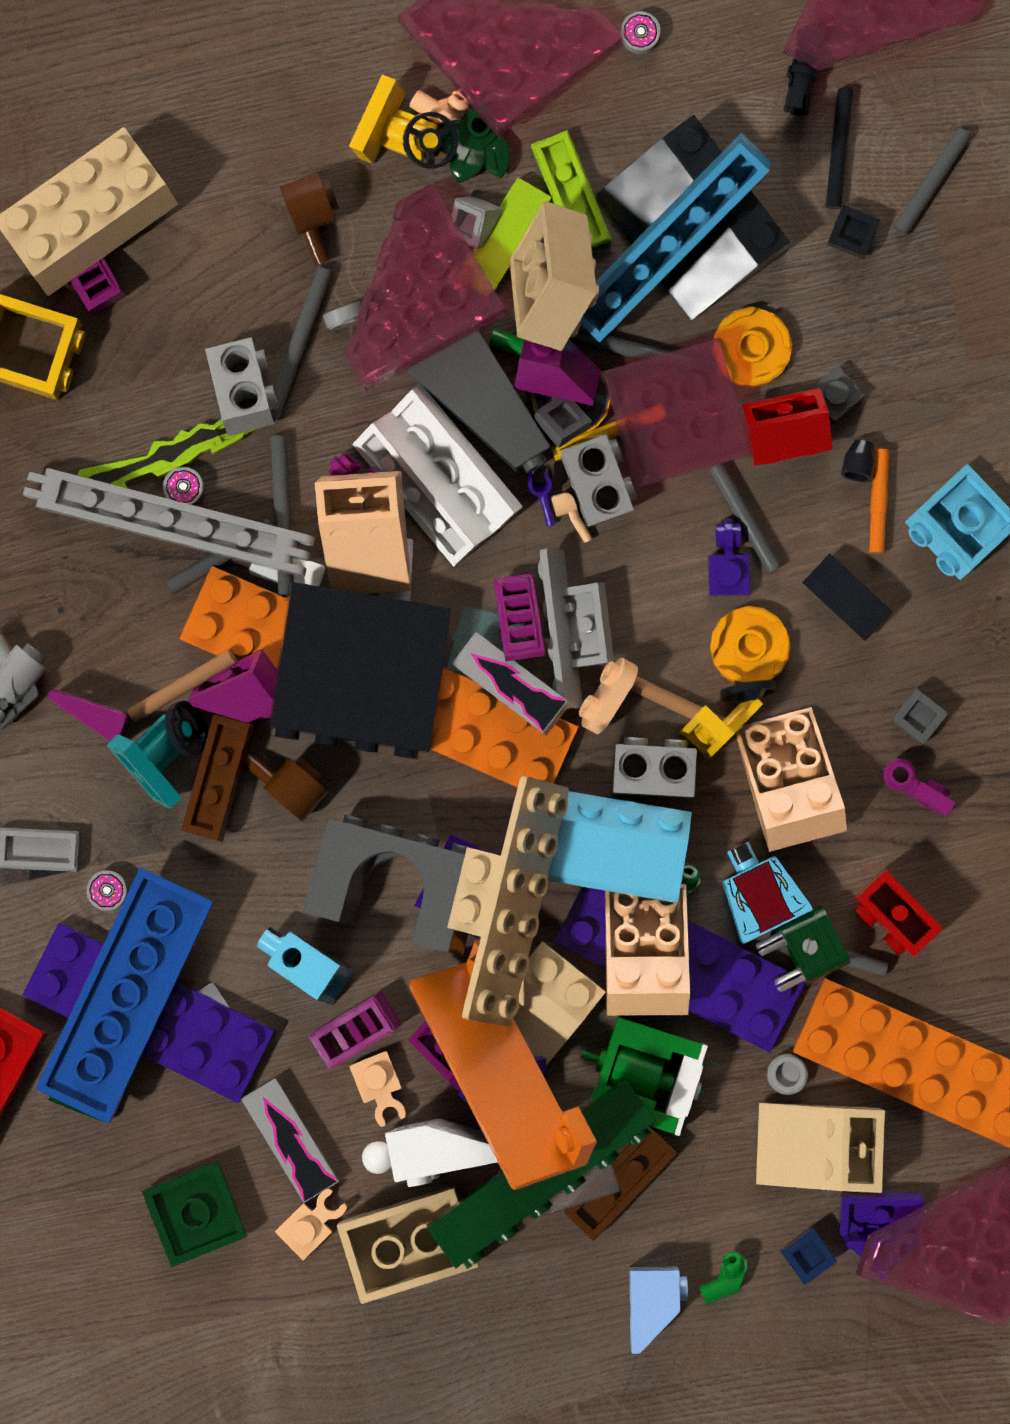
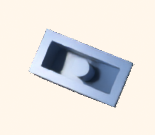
(653, 1302)

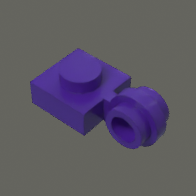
(728, 572)

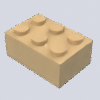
(553, 276)
(394, 1250)

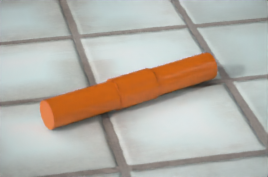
(879, 502)

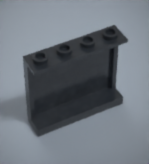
(359, 670)

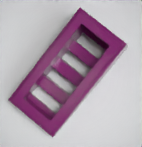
(103, 298)
(517, 593)
(100, 718)
(383, 1011)

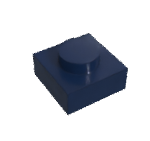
(808, 1256)

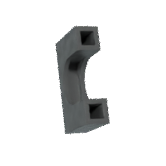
(353, 852)

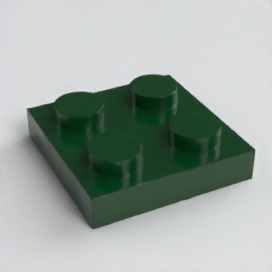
(194, 1213)

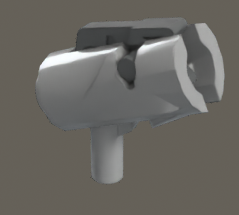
(18, 678)

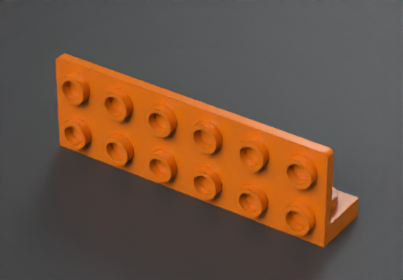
(502, 1084)

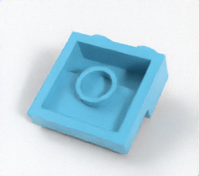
(961, 523)

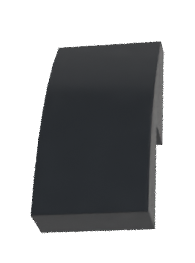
(847, 597)

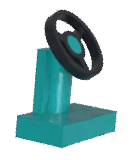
(158, 748)

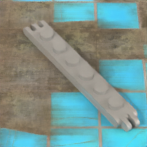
(169, 520)

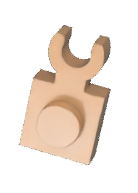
(376, 1081)
(307, 1227)

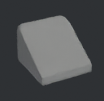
(475, 219)

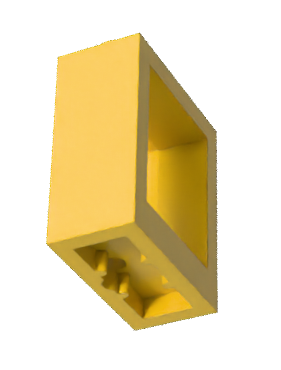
(70, 343)

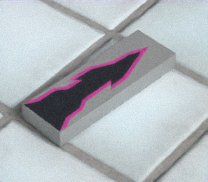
(511, 683)
(290, 1140)

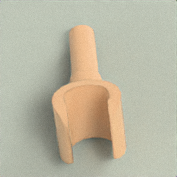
(565, 504)

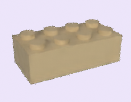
(86, 211)

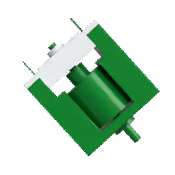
(642, 1062)

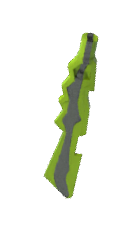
(166, 455)

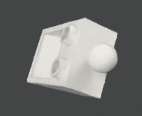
(426, 1149)

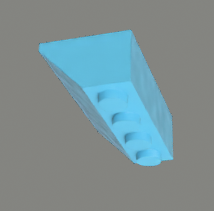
(622, 847)

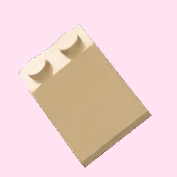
(553, 1001)

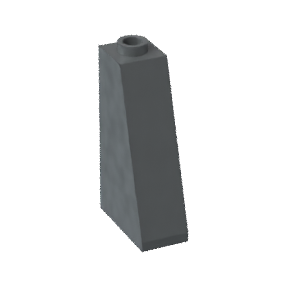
(481, 397)

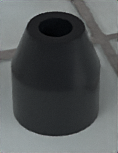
(859, 461)

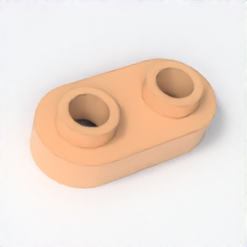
(615, 684)

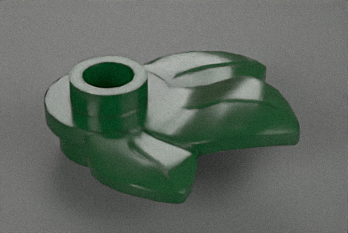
(475, 149)

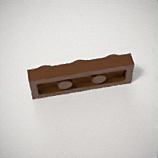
(218, 778)
(633, 1171)

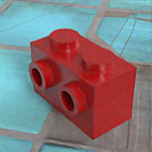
(787, 427)
(897, 913)

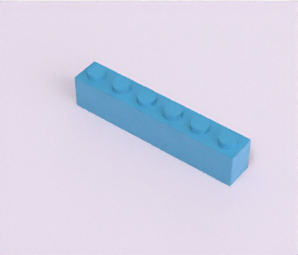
(675, 234)

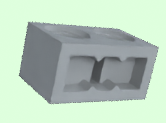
(234, 387)
(587, 483)
(654, 780)

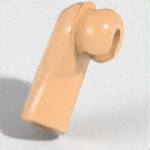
(451, 107)

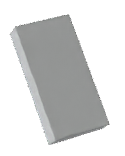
(39, 849)

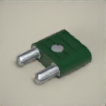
(811, 945)

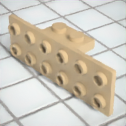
(503, 898)

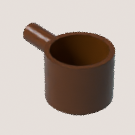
(311, 207)
(293, 785)

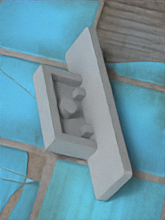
(576, 625)

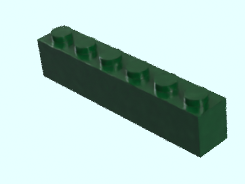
(496, 1208)

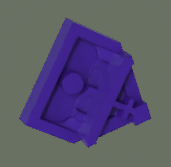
(869, 1211)

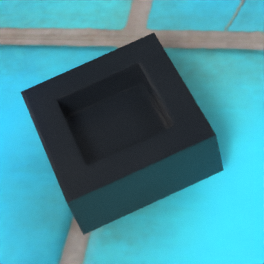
(853, 232)

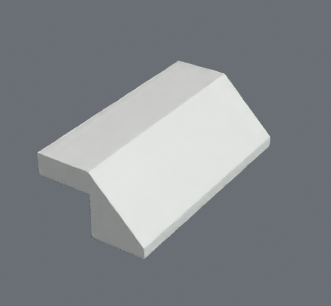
(443, 475)

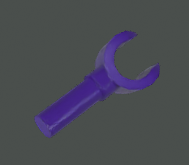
(542, 491)

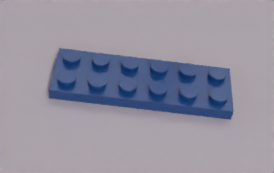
(124, 995)

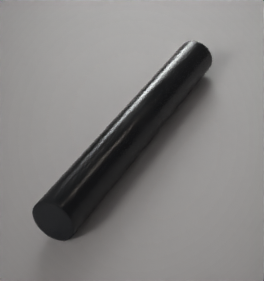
(839, 148)

